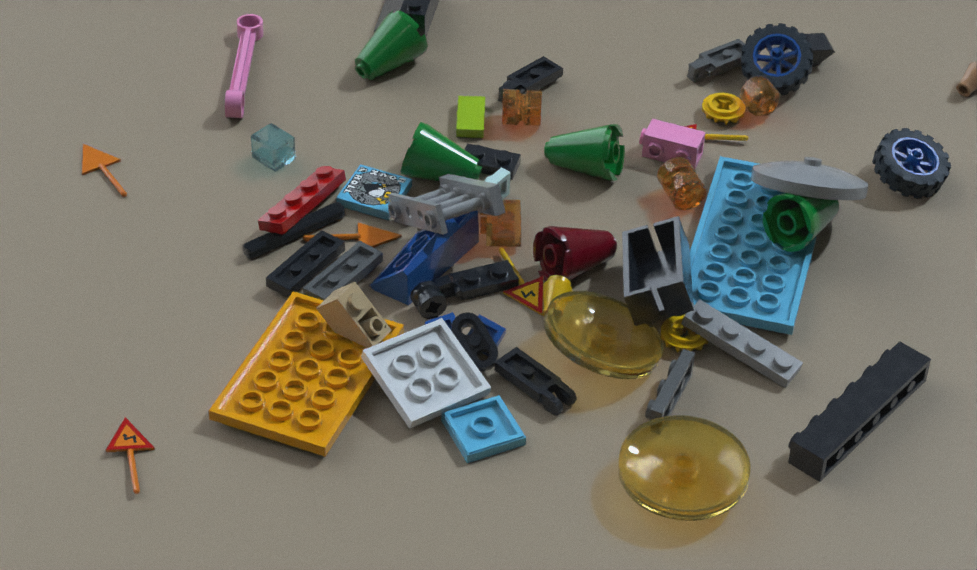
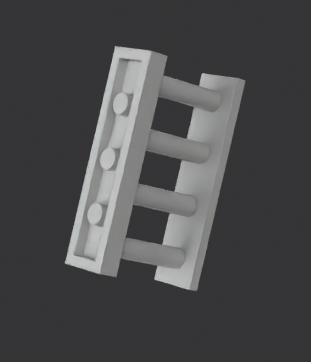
(452, 199)

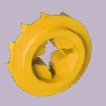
(723, 107)
(673, 330)

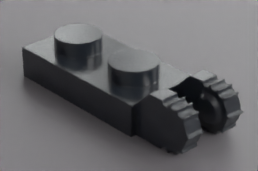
(535, 380)

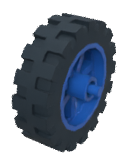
(781, 36)
(908, 173)

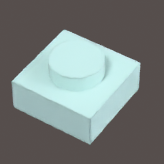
(502, 178)

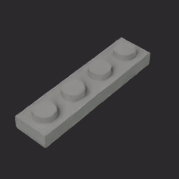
(742, 343)

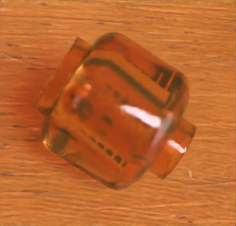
(759, 96)

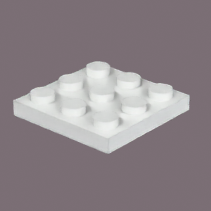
(425, 372)

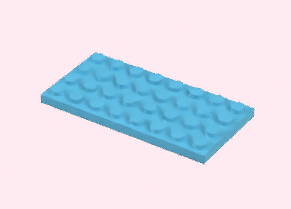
(735, 260)

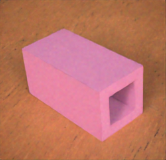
(667, 140)

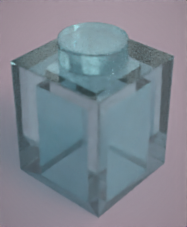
(273, 147)

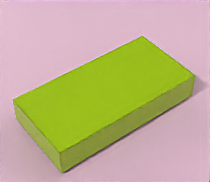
(470, 116)

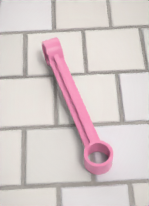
(248, 31)

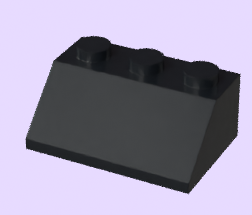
(419, 10)

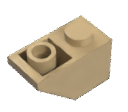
(354, 316)

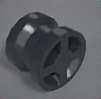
(428, 299)

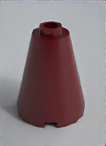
(571, 250)

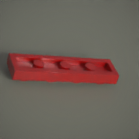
(301, 200)

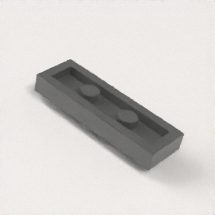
(348, 268)
(670, 390)

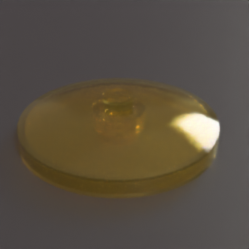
(602, 335)
(684, 468)

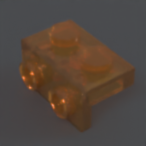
(505, 228)

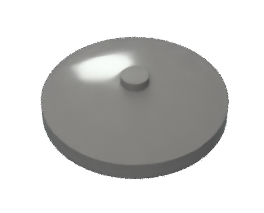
(809, 179)

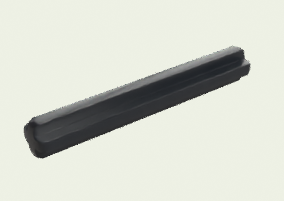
(304, 226)

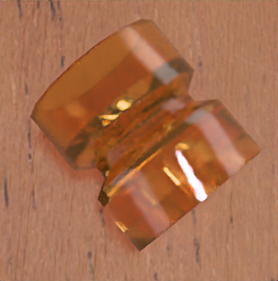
(521, 107)
(681, 183)

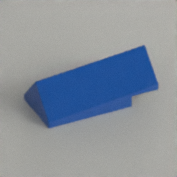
(427, 257)

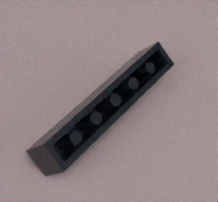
(858, 411)

